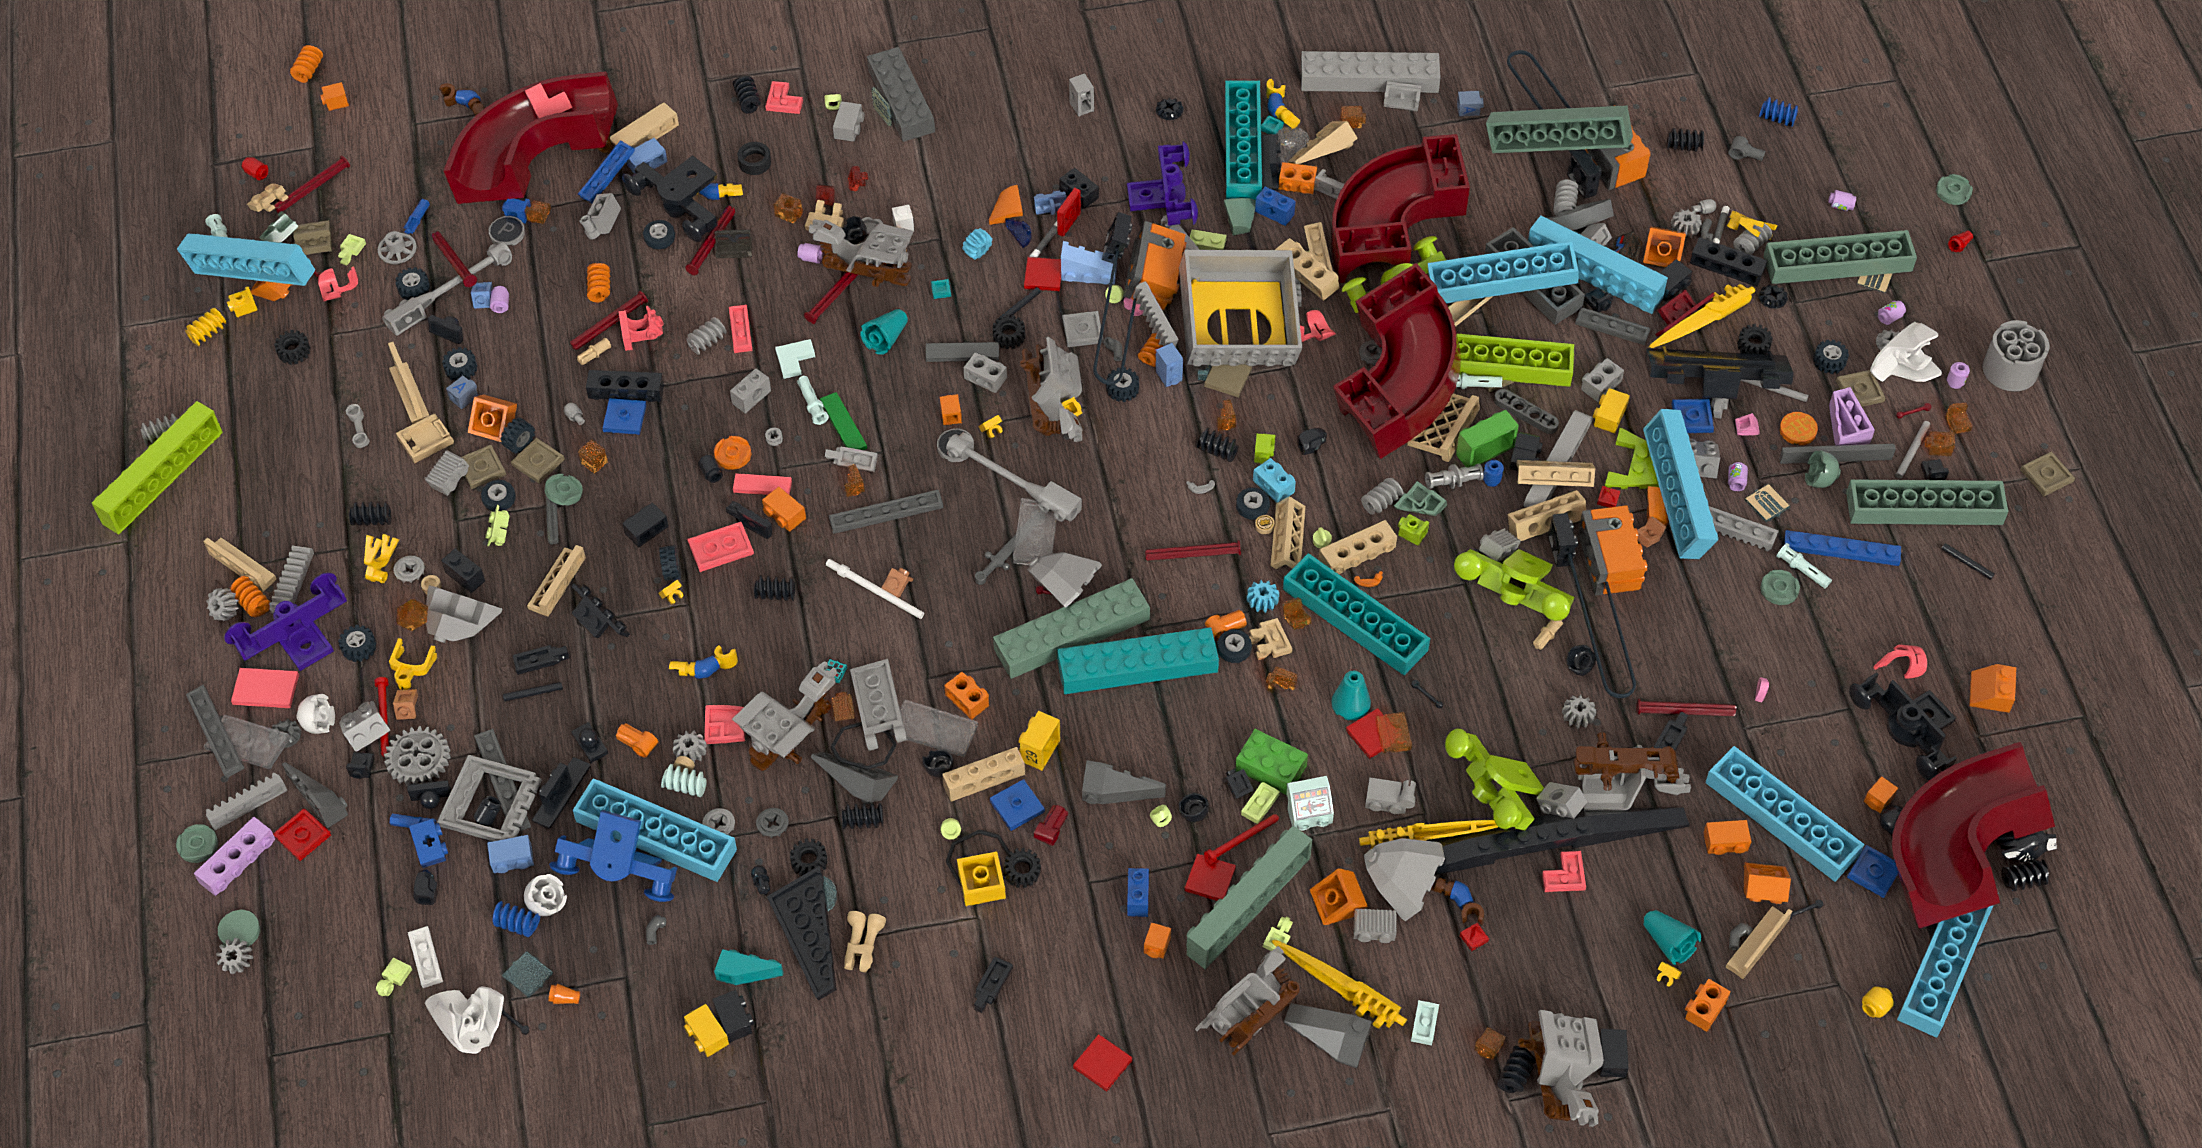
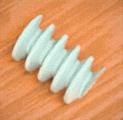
(684, 781)

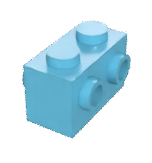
(1274, 480)

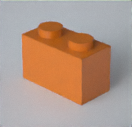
(783, 509)
(1727, 837)

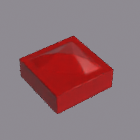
(1608, 497)
(1474, 937)

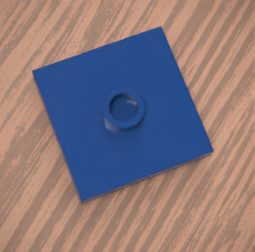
(1696, 414)
(624, 416)
(1017, 805)
(1874, 871)

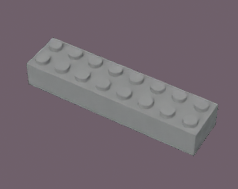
(1368, 71)

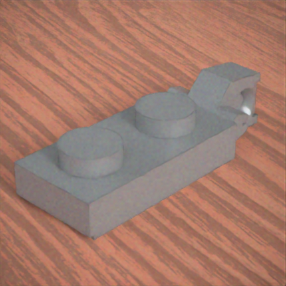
(848, 456)

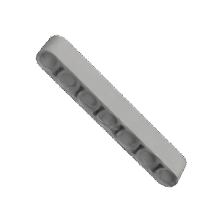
(1562, 452)

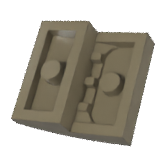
(313, 237)

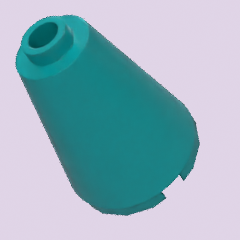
(883, 331)
(1351, 697)
(1672, 936)

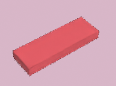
(740, 328)
(760, 484)

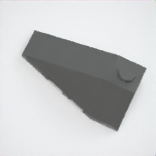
(864, 784)
(1108, 786)
(320, 798)
(1334, 1032)

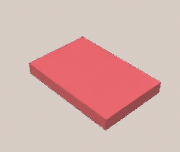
(720, 546)
(265, 688)

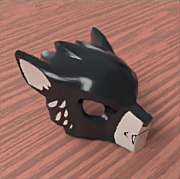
(2023, 847)

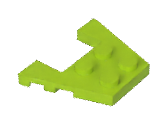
(1641, 469)

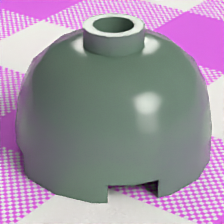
(1823, 469)

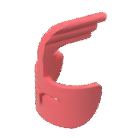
(328, 277)
(1316, 317)
(1917, 663)

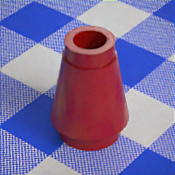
(1960, 241)

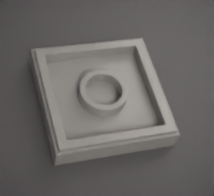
(1082, 328)

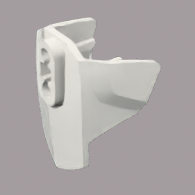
(1904, 356)
(467, 1019)

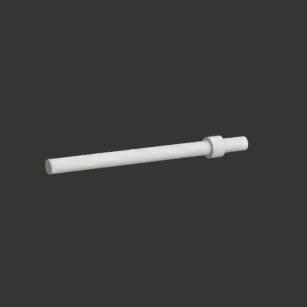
(844, 571)

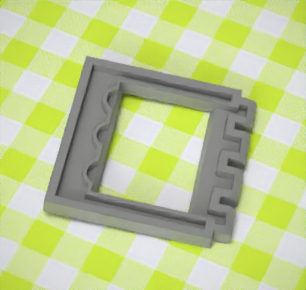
(464, 790)

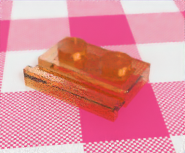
(1393, 732)

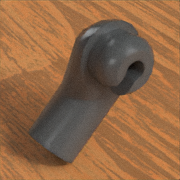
(1705, 229)
(1114, 346)
(656, 922)
(1736, 933)

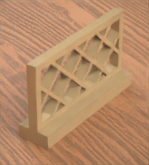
(407, 388)
(1449, 440)

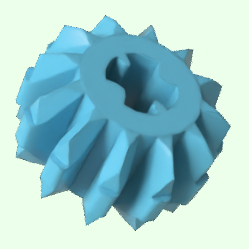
(977, 243)
(1263, 596)

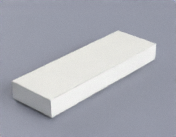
(425, 957)

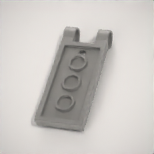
(877, 701)

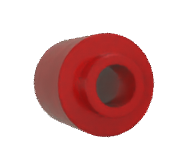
(255, 168)

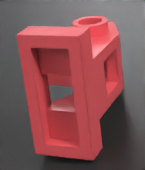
(629, 328)

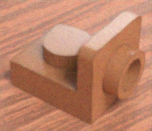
(405, 704)

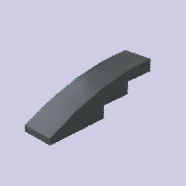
(1584, 214)

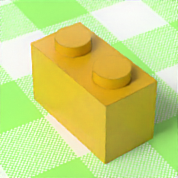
(1611, 410)
(706, 1031)

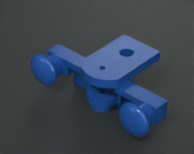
(615, 859)

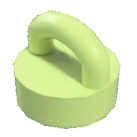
(832, 98)
(1116, 294)
(1322, 538)
(1160, 813)
(950, 828)

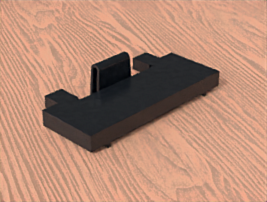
(1719, 370)

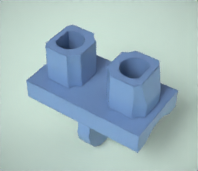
(1049, 202)

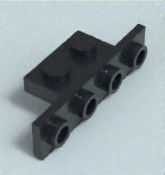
(1270, 161)
(594, 615)
(559, 790)

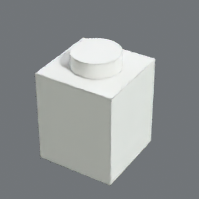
(903, 217)

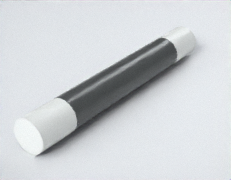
(1721, 223)
(1045, 241)

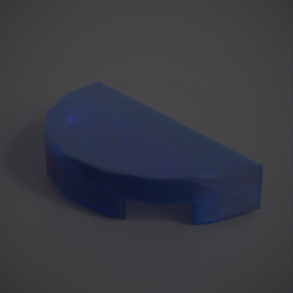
(1020, 231)

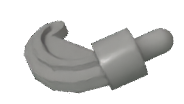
(1201, 489)

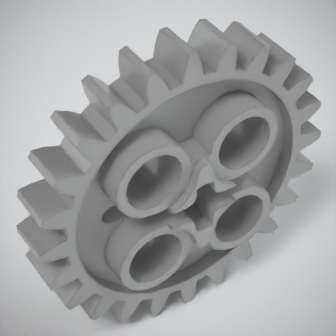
(417, 756)

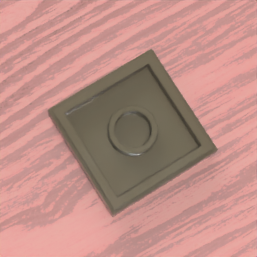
(1228, 378)
(1863, 386)
(537, 460)
(483, 467)
(2047, 473)

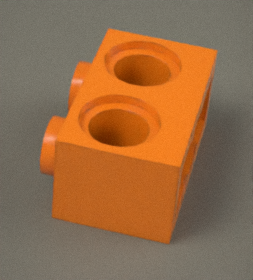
(1297, 178)
(963, 697)
(1709, 1005)

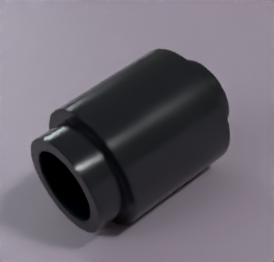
(710, 468)
(487, 811)

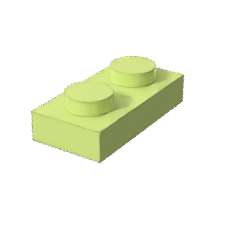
(1208, 240)
(1260, 803)

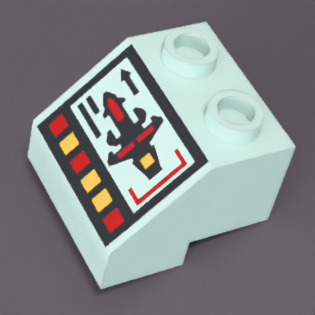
(1310, 803)

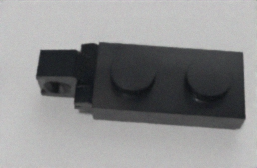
(750, 520)
(539, 658)
(1673, 733)
(992, 983)

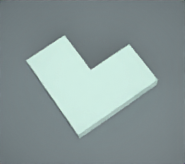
(790, 354)

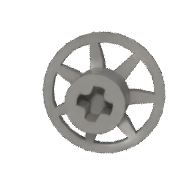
(395, 245)

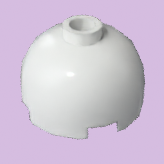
(316, 714)
(544, 895)

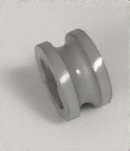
(773, 431)

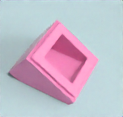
(1747, 425)

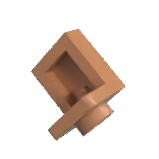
(1651, 532)
(897, 581)

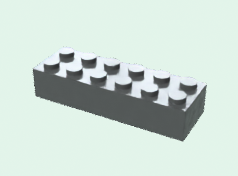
(902, 93)
(1553, 302)

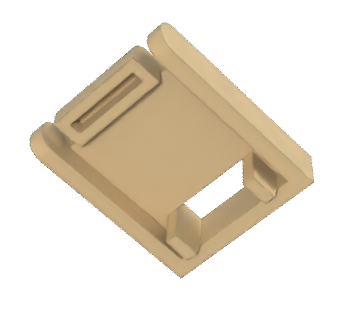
(428, 436)

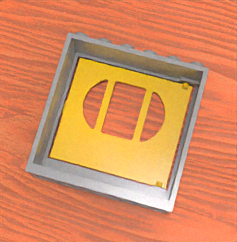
(1240, 281)

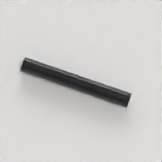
(1020, 304)
(1968, 561)
(532, 691)

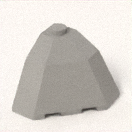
(1063, 574)
(456, 616)
(1404, 872)

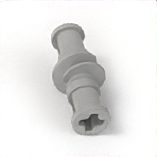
(1453, 476)

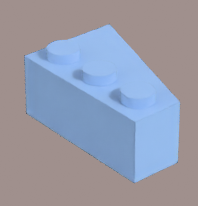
(1084, 266)

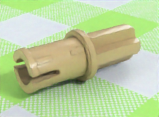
(594, 351)
(1547, 633)

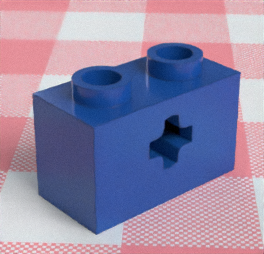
(1275, 206)
(421, 833)
(1138, 892)

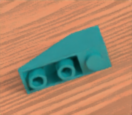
(742, 969)

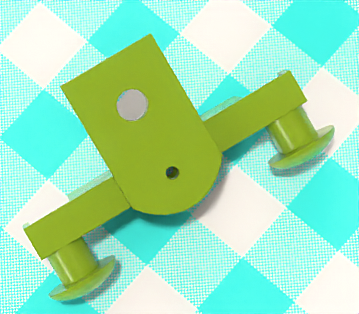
(1427, 253)
(1520, 566)
(1509, 773)

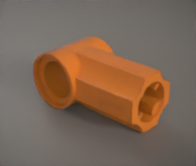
(1227, 622)
(640, 741)

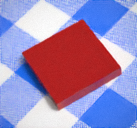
(1069, 212)
(1043, 273)
(1366, 734)
(302, 834)
(1210, 879)
(1102, 1062)

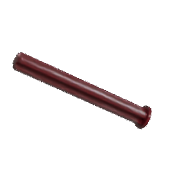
(312, 184)
(700, 256)
(468, 279)
(829, 297)
(608, 321)
(1193, 551)
(1687, 708)

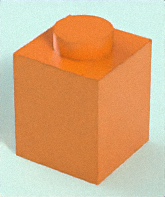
(334, 96)
(950, 409)
(1880, 794)
(1157, 941)

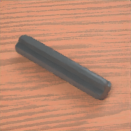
(552, 522)

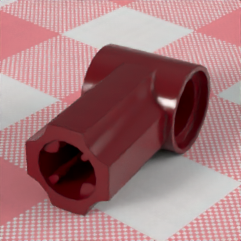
(1050, 828)

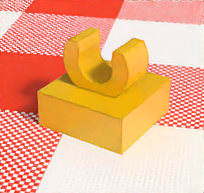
(991, 424)
(670, 590)
(1669, 971)

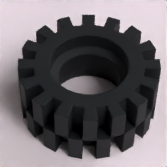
(1005, 324)
(1754, 333)
(292, 339)
(804, 848)
(1026, 857)

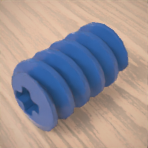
(1779, 111)
(515, 921)

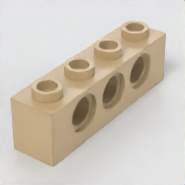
(1310, 271)
(1537, 518)
(1363, 540)
(983, 774)

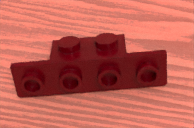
(1679, 308)

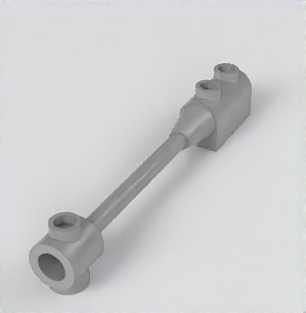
(412, 310)
(1052, 497)

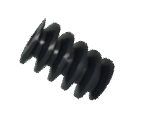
(747, 94)
(1685, 139)
(1218, 445)
(370, 514)
(774, 588)
(862, 816)
(2026, 874)
(1516, 1070)

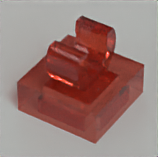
(856, 178)
(826, 194)

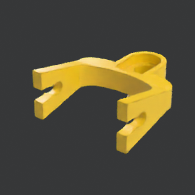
(1748, 223)
(374, 567)
(405, 672)

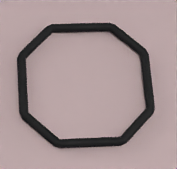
(856, 764)
(967, 837)

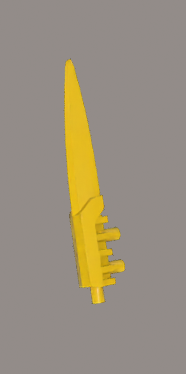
(1715, 310)
(1425, 832)
(1349, 989)

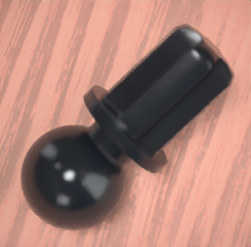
(761, 879)

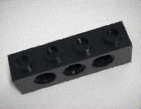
(1728, 262)
(625, 385)

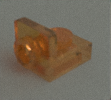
(537, 212)
(1228, 417)
(1958, 418)
(855, 483)
(1281, 677)
(843, 706)
(1489, 1043)

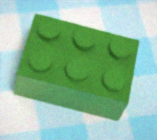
(1487, 439)
(1271, 761)

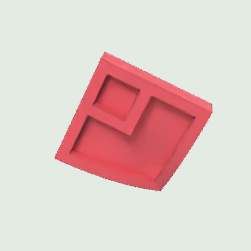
(719, 724)

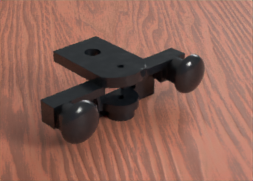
(677, 193)
(1908, 721)

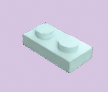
(1425, 1022)

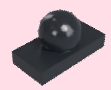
(446, 328)
(589, 742)
(429, 793)

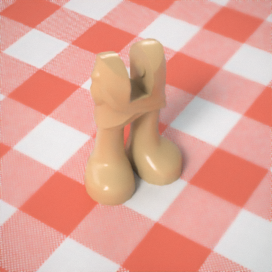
(858, 921)

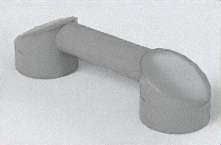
(356, 415)

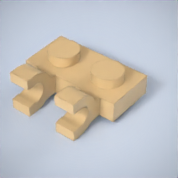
(263, 200)
(819, 214)
(1275, 638)

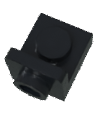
(1598, 300)
(1934, 470)
(360, 765)
(1238, 783)

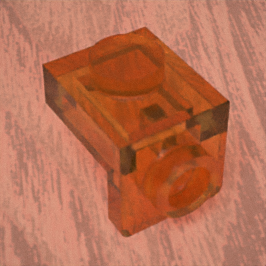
(1295, 614)

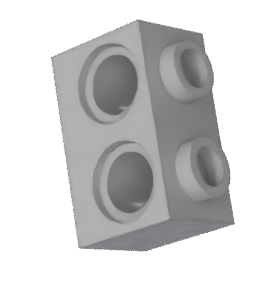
(985, 372)
(1603, 377)

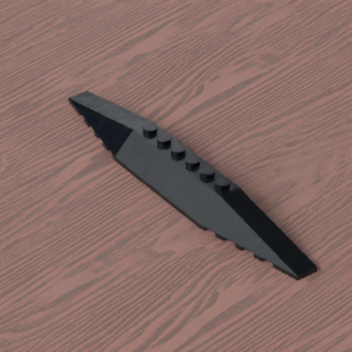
(1553, 832)

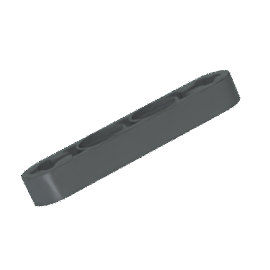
(1524, 413)

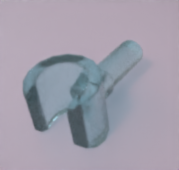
(1202, 374)

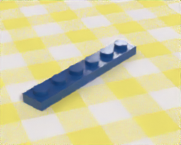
(1843, 548)

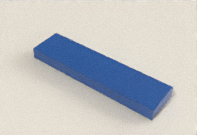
(606, 171)

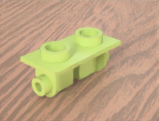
(497, 520)

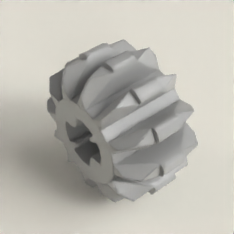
(1686, 222)
(222, 604)
(1579, 711)
(690, 746)
(242, 956)

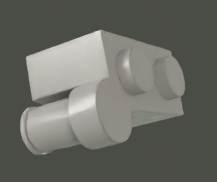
(601, 215)
(1389, 796)

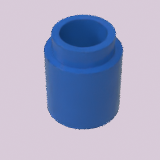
(1493, 473)

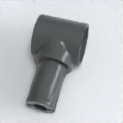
(1741, 148)

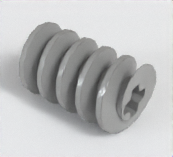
(1565, 196)
(1750, 243)
(705, 334)
(155, 431)
(1381, 495)

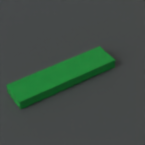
(843, 422)

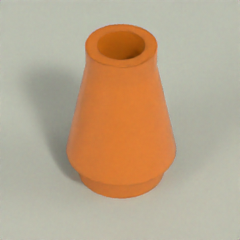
(563, 995)

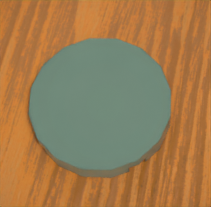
(1954, 189)
(563, 489)
(1780, 587)
(197, 843)
(240, 925)

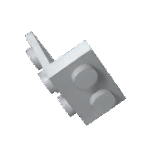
(1706, 457)
(363, 725)

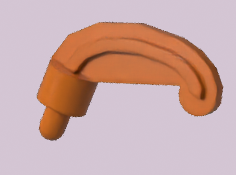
(1369, 582)

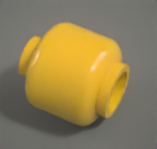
(1877, 1002)

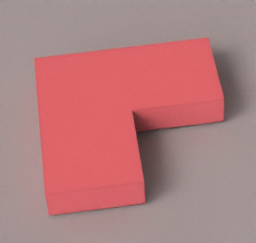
(780, 102)
(543, 105)
(1569, 878)

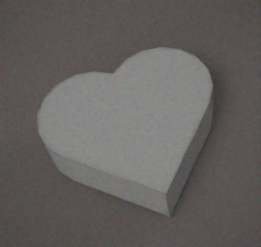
(870, 223)

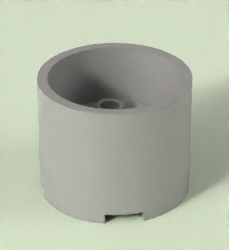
(2015, 356)

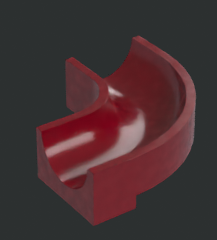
(501, 141)
(1392, 196)
(1416, 362)
(1951, 824)

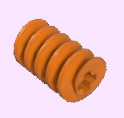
(306, 63)
(598, 282)
(1148, 352)
(250, 597)

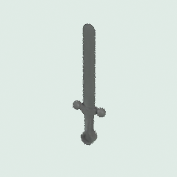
(996, 561)

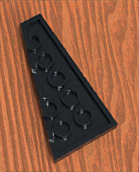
(804, 919)

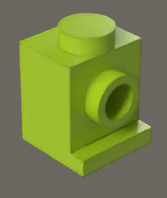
(1264, 447)
(1413, 529)

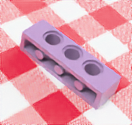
(253, 831)

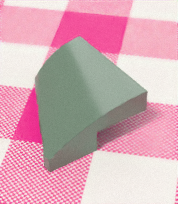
(1240, 214)
(279, 229)
(1421, 501)

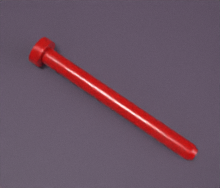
(381, 683)
(1211, 856)

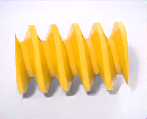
(205, 326)

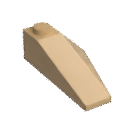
(1331, 138)

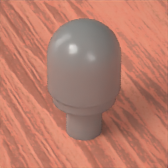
(1705, 206)
(574, 413)

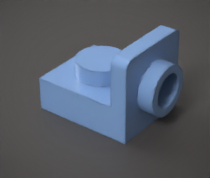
(481, 294)

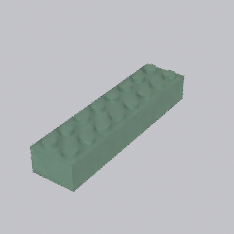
(1559, 129)
(1840, 257)
(1927, 502)
(1072, 626)
(1248, 897)

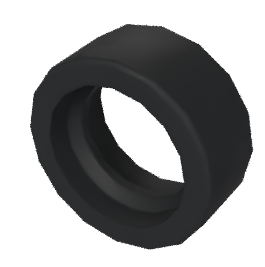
(754, 148)

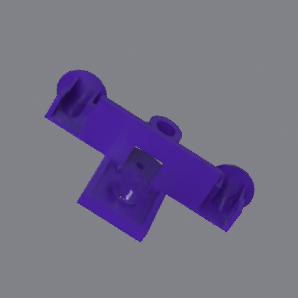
(1169, 190)
(293, 626)

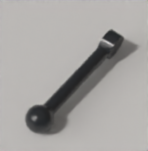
(1415, 684)
(1818, 904)
(524, 1029)

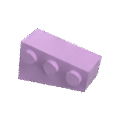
(1849, 419)

